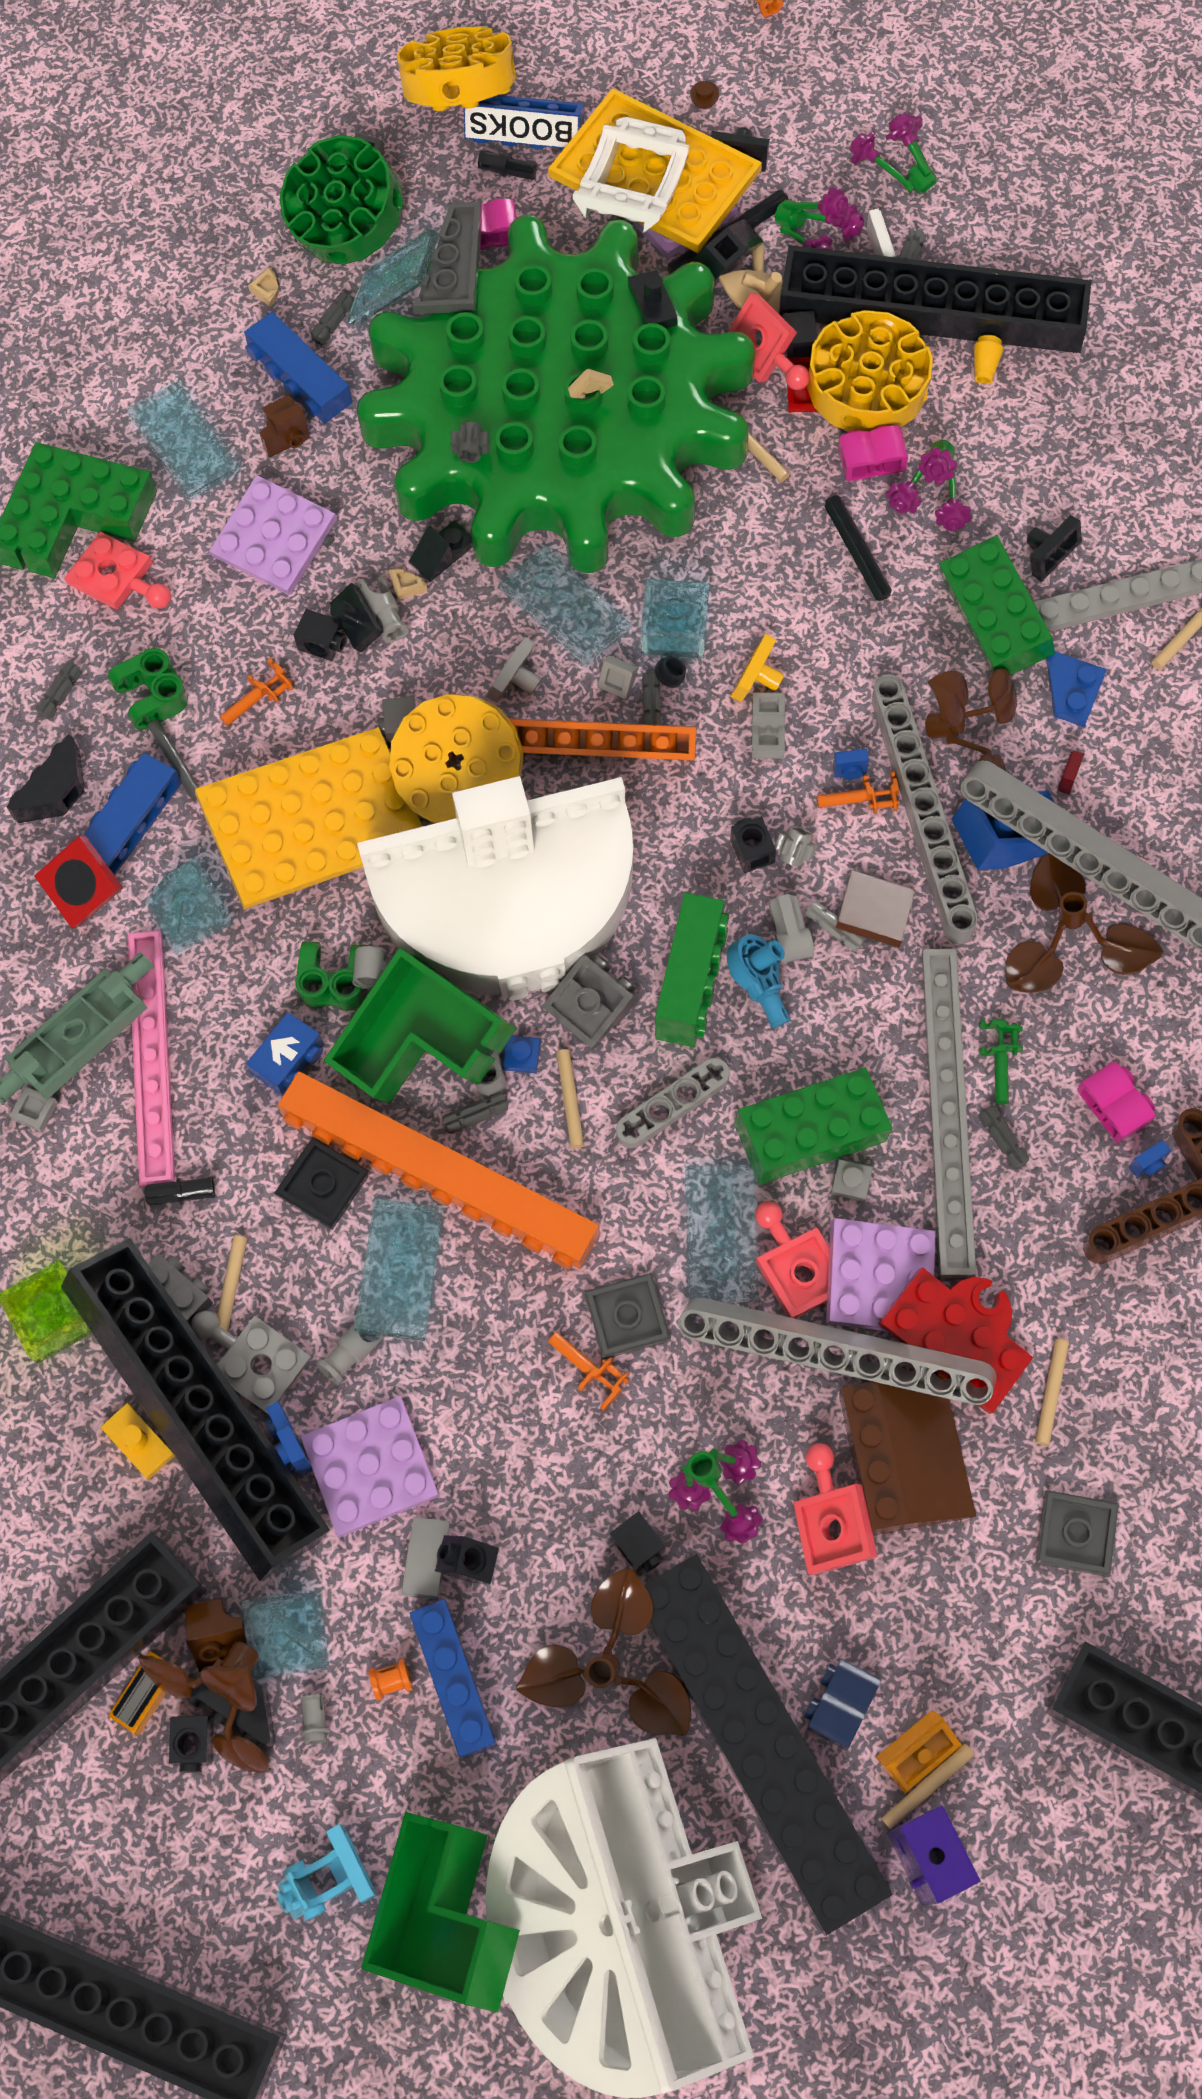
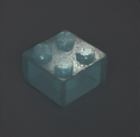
(675, 618)

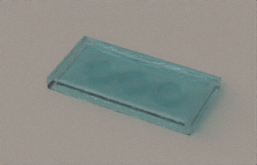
(393, 277)
(184, 440)
(565, 606)
(721, 1233)
(399, 1270)

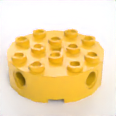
(457, 67)
(869, 371)
(425, 746)

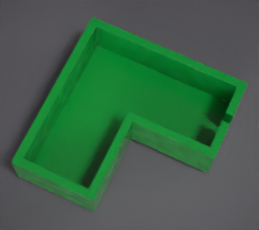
(68, 492)
(414, 1013)
(423, 1919)

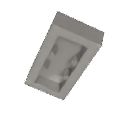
(515, 673)

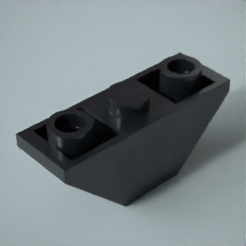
(729, 249)
(51, 786)
(256, 1724)

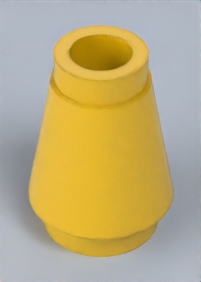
(986, 358)

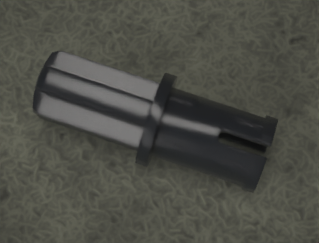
(506, 165)
(179, 1191)

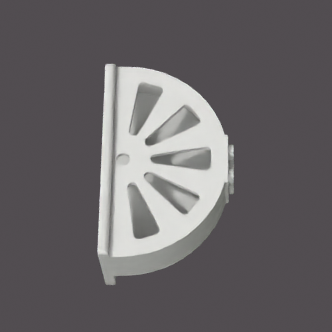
(508, 885)
(619, 1926)

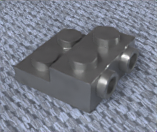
(591, 999)
(186, 1294)

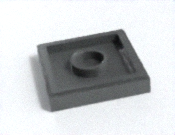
(627, 1316)
(1077, 1533)

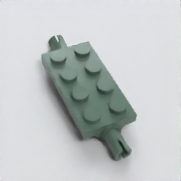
(76, 1031)

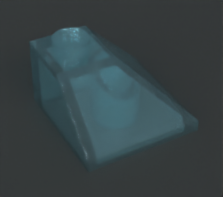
(187, 907)
(286, 1633)

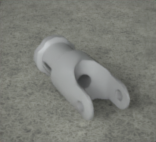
(385, 610)
(350, 1350)

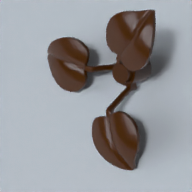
(952, 695)
(1058, 885)
(624, 1606)
(230, 1680)

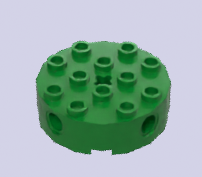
(341, 200)

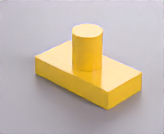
(758, 671)
(137, 1441)

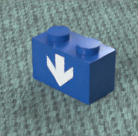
(285, 1053)

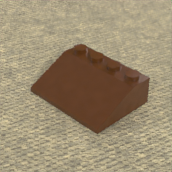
(905, 1457)

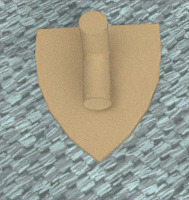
(743, 282)

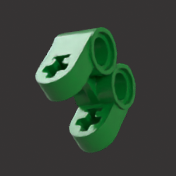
(137, 672)
(332, 982)

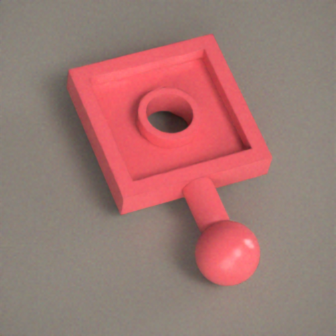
(776, 338)
(115, 587)
(779, 1264)
(817, 1513)

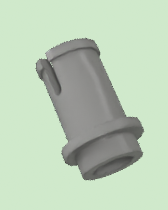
(314, 1719)

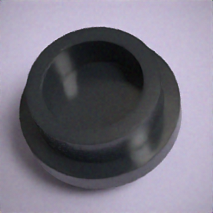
(670, 671)

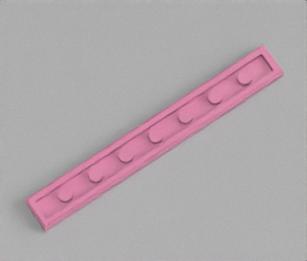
(152, 1066)

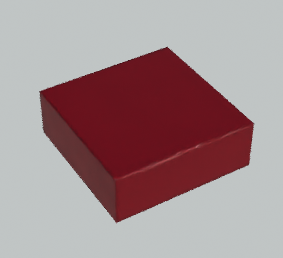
(1070, 772)

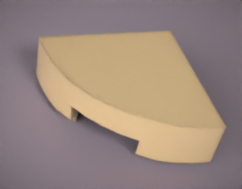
(265, 287)
(590, 382)
(406, 583)

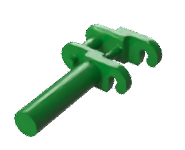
(1001, 1056)

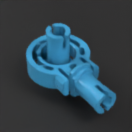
(759, 974)

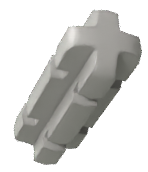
(828, 921)

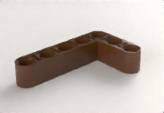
(1145, 1216)

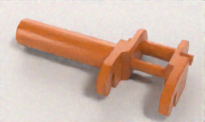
(257, 693)
(863, 795)
(589, 1368)

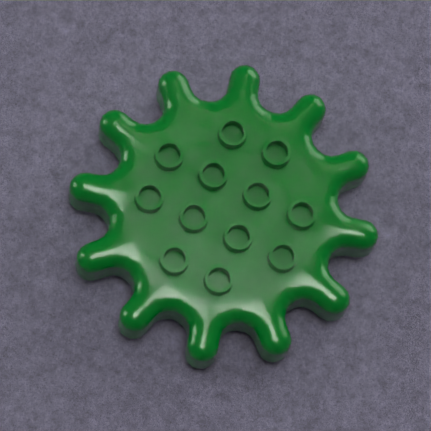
(552, 455)

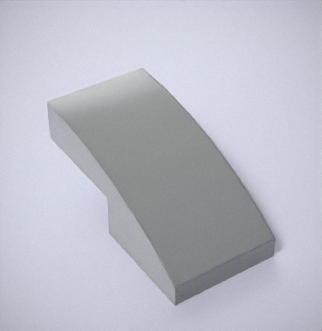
(768, 725)
(420, 1575)

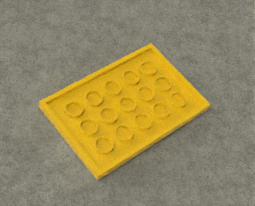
(708, 186)
(304, 816)

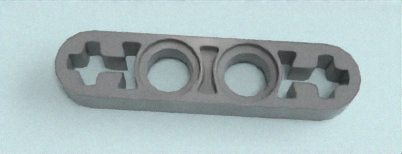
(675, 1106)

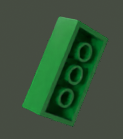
(997, 607)
(691, 970)
(812, 1125)

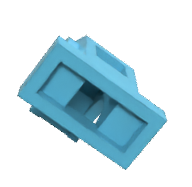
(297, 1892)

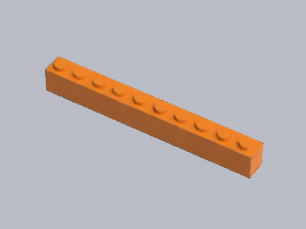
(439, 1170)

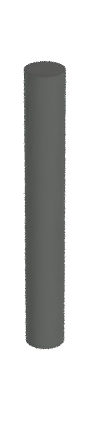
(173, 757)

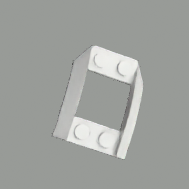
(626, 203)

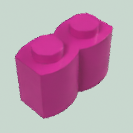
(496, 219)
(872, 452)
(1116, 1101)

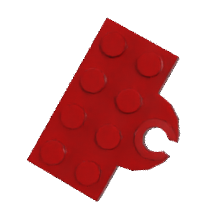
(958, 1324)

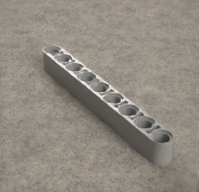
(922, 821)
(1085, 850)
(853, 1345)

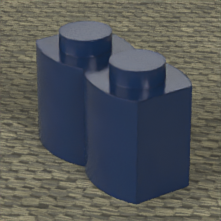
(842, 1704)

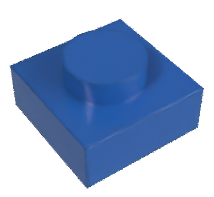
(850, 764)
(522, 1054)
(1151, 1160)

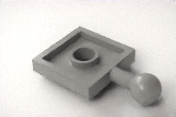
(254, 1341)

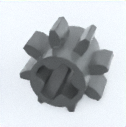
(469, 442)

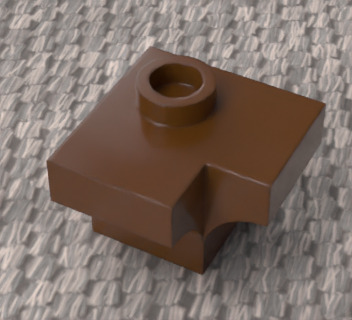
(284, 427)
(212, 1631)

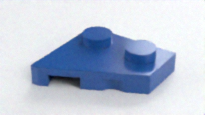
(1073, 687)

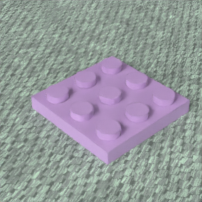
(273, 534)
(872, 1268)
(369, 1466)

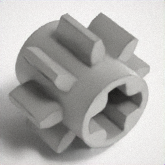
(795, 846)

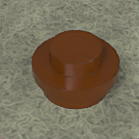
(704, 94)

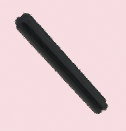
(753, 216)

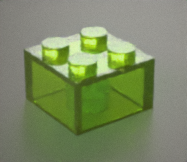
(43, 1313)

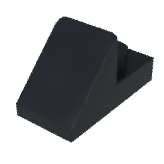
(440, 550)

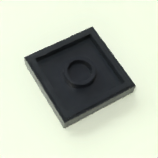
(322, 1183)

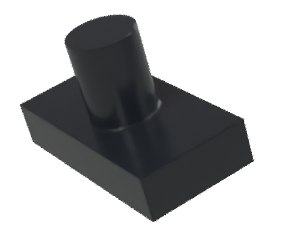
(744, 142)
(652, 299)
(1053, 548)
(356, 617)

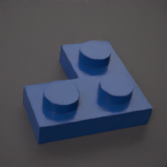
(290, 1446)

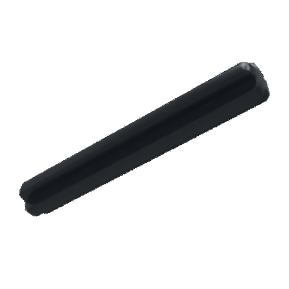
(858, 548)

